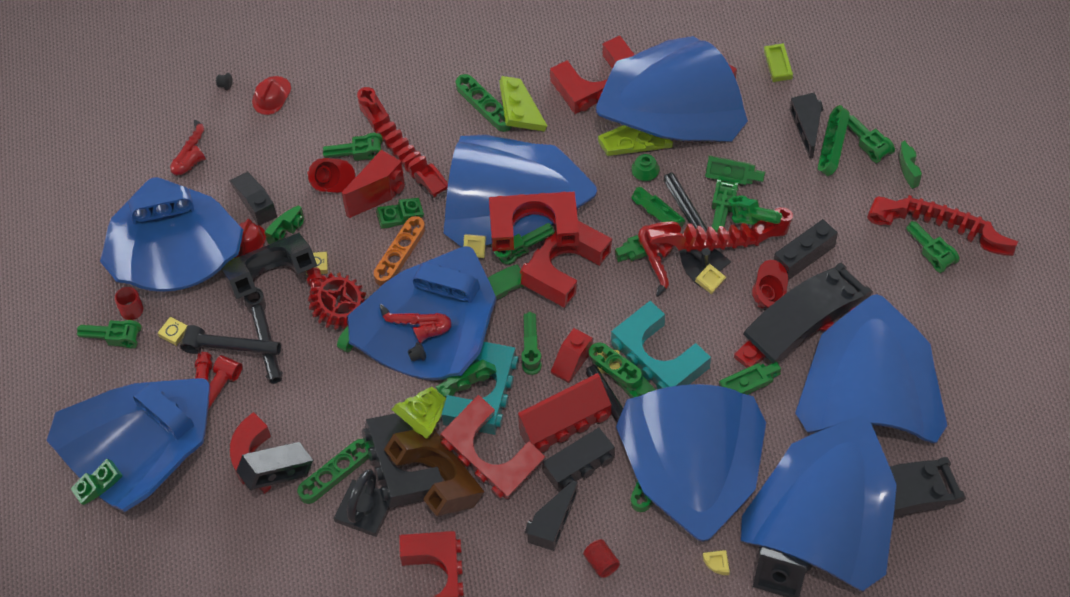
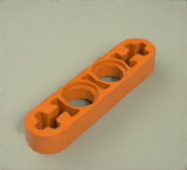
(400, 251)

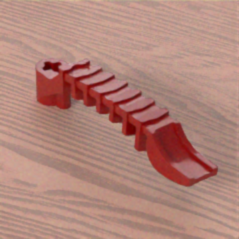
(413, 162)
(886, 210)
(699, 239)

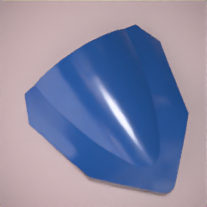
(675, 93)
(505, 167)
(169, 238)
(444, 285)
(876, 369)
(138, 427)
(694, 452)
(829, 504)

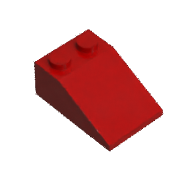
(374, 184)

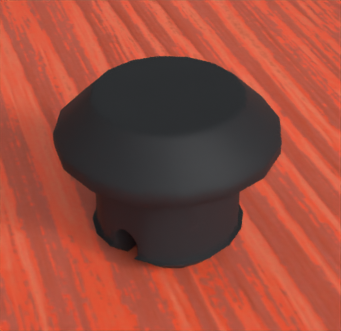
(224, 81)
(417, 352)

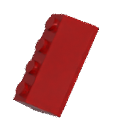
(565, 414)

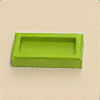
(778, 62)

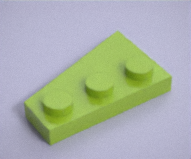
(519, 106)
(630, 140)
(422, 410)

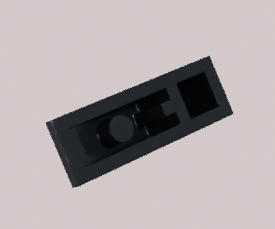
(806, 115)
(254, 198)
(551, 518)

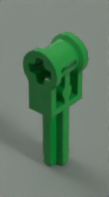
(872, 141)
(361, 147)
(722, 194)
(749, 212)
(522, 243)
(934, 250)
(115, 334)
(531, 350)

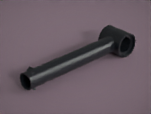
(263, 333)
(195, 337)

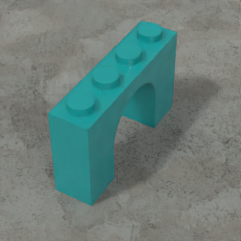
(633, 333)
(505, 361)

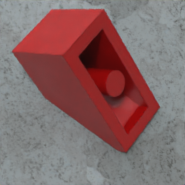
(572, 355)

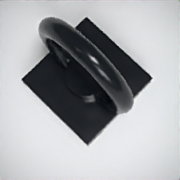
(363, 505)
(780, 573)

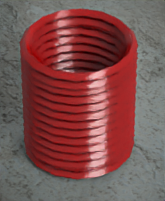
(124, 296)
(601, 558)

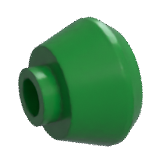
(645, 168)

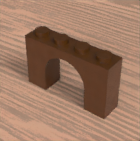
(458, 490)

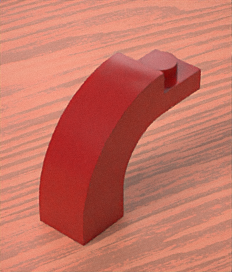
(247, 439)

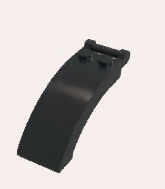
(805, 311)
(922, 488)

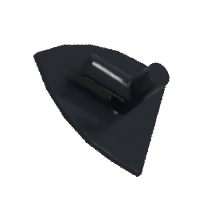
(696, 261)

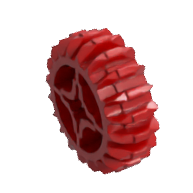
(319, 293)

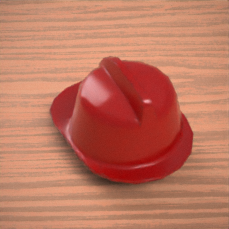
(271, 95)
(330, 174)
(252, 237)
(770, 283)

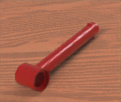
(225, 370)

